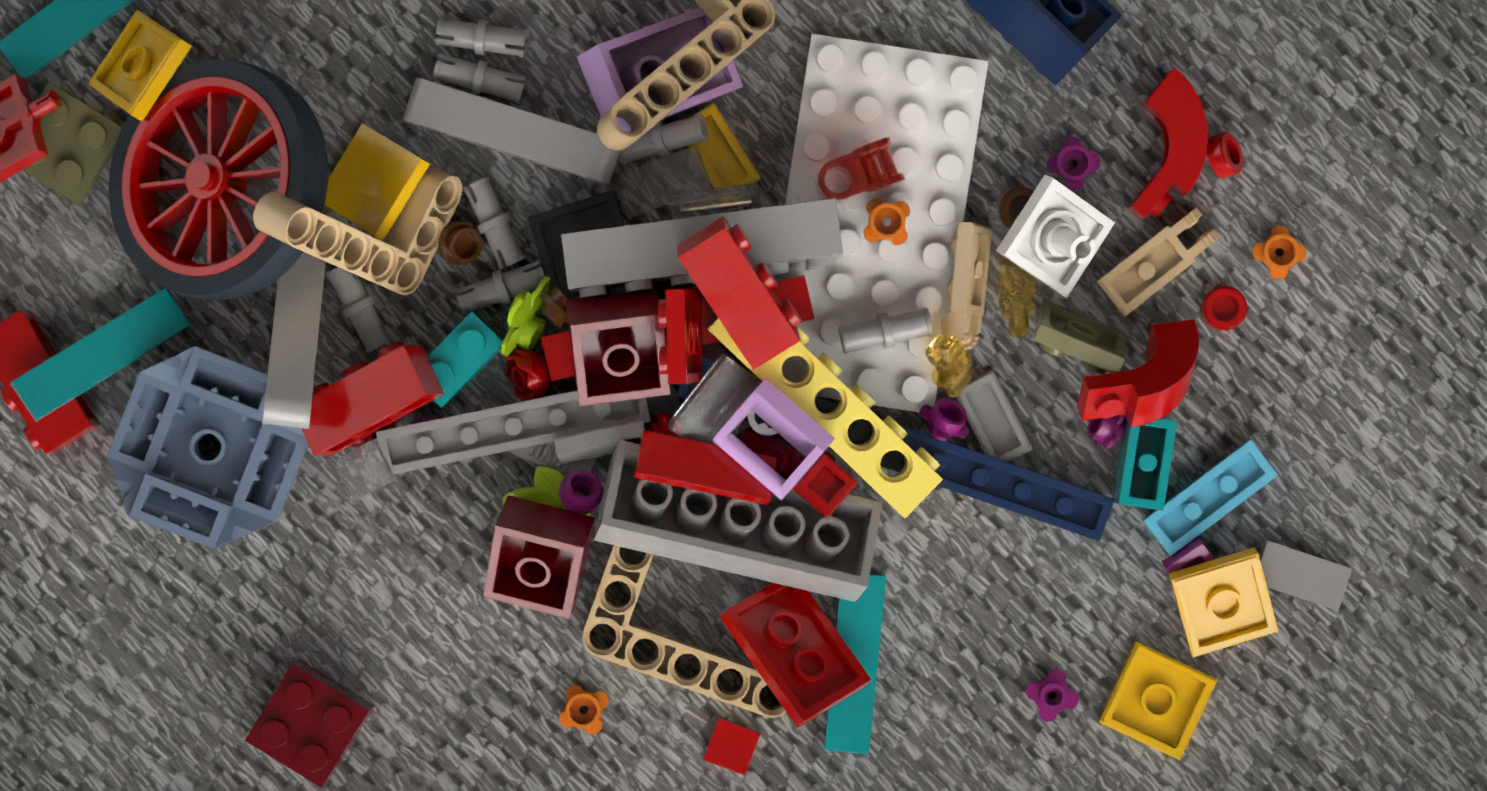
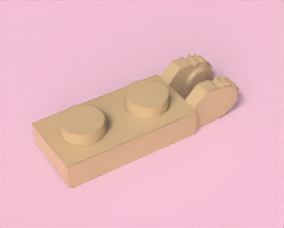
(1153, 265)
(968, 285)

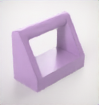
(785, 419)

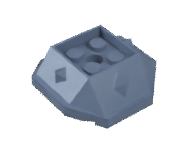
(161, 460)

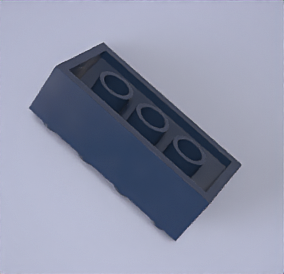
(1050, 32)

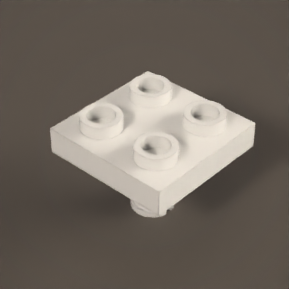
(1055, 236)

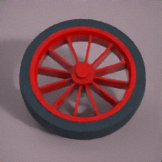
(215, 178)

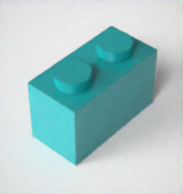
(463, 356)
(1145, 464)

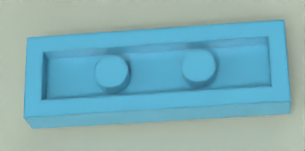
(1210, 497)

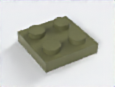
(77, 146)
(1071, 333)

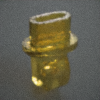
(1016, 305)
(950, 364)

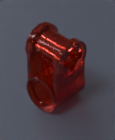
(861, 171)

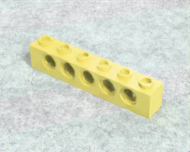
(901, 490)

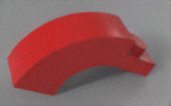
(1185, 143)
(1150, 389)

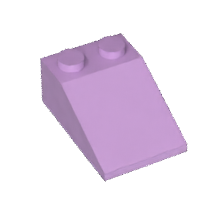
(625, 61)

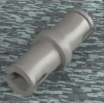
(482, 37)
(479, 77)
(665, 138)
(493, 222)
(499, 287)
(359, 308)
(885, 330)

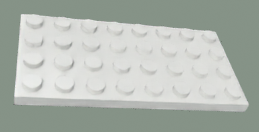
(932, 116)

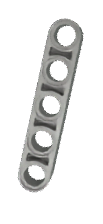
(510, 131)
(294, 344)

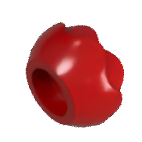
(528, 374)

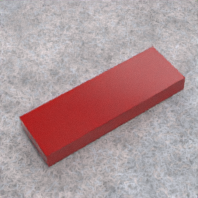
(698, 467)

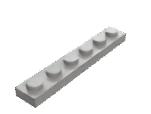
(501, 429)

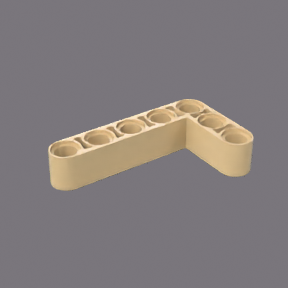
(697, 55)
(393, 263)
(669, 647)

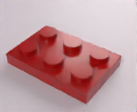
(683, 319)
(795, 650)

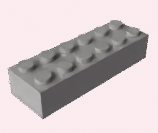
(648, 251)
(770, 542)

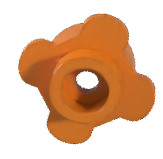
(896, 230)
(1291, 249)
(591, 720)

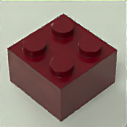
(616, 347)
(538, 556)
(309, 723)

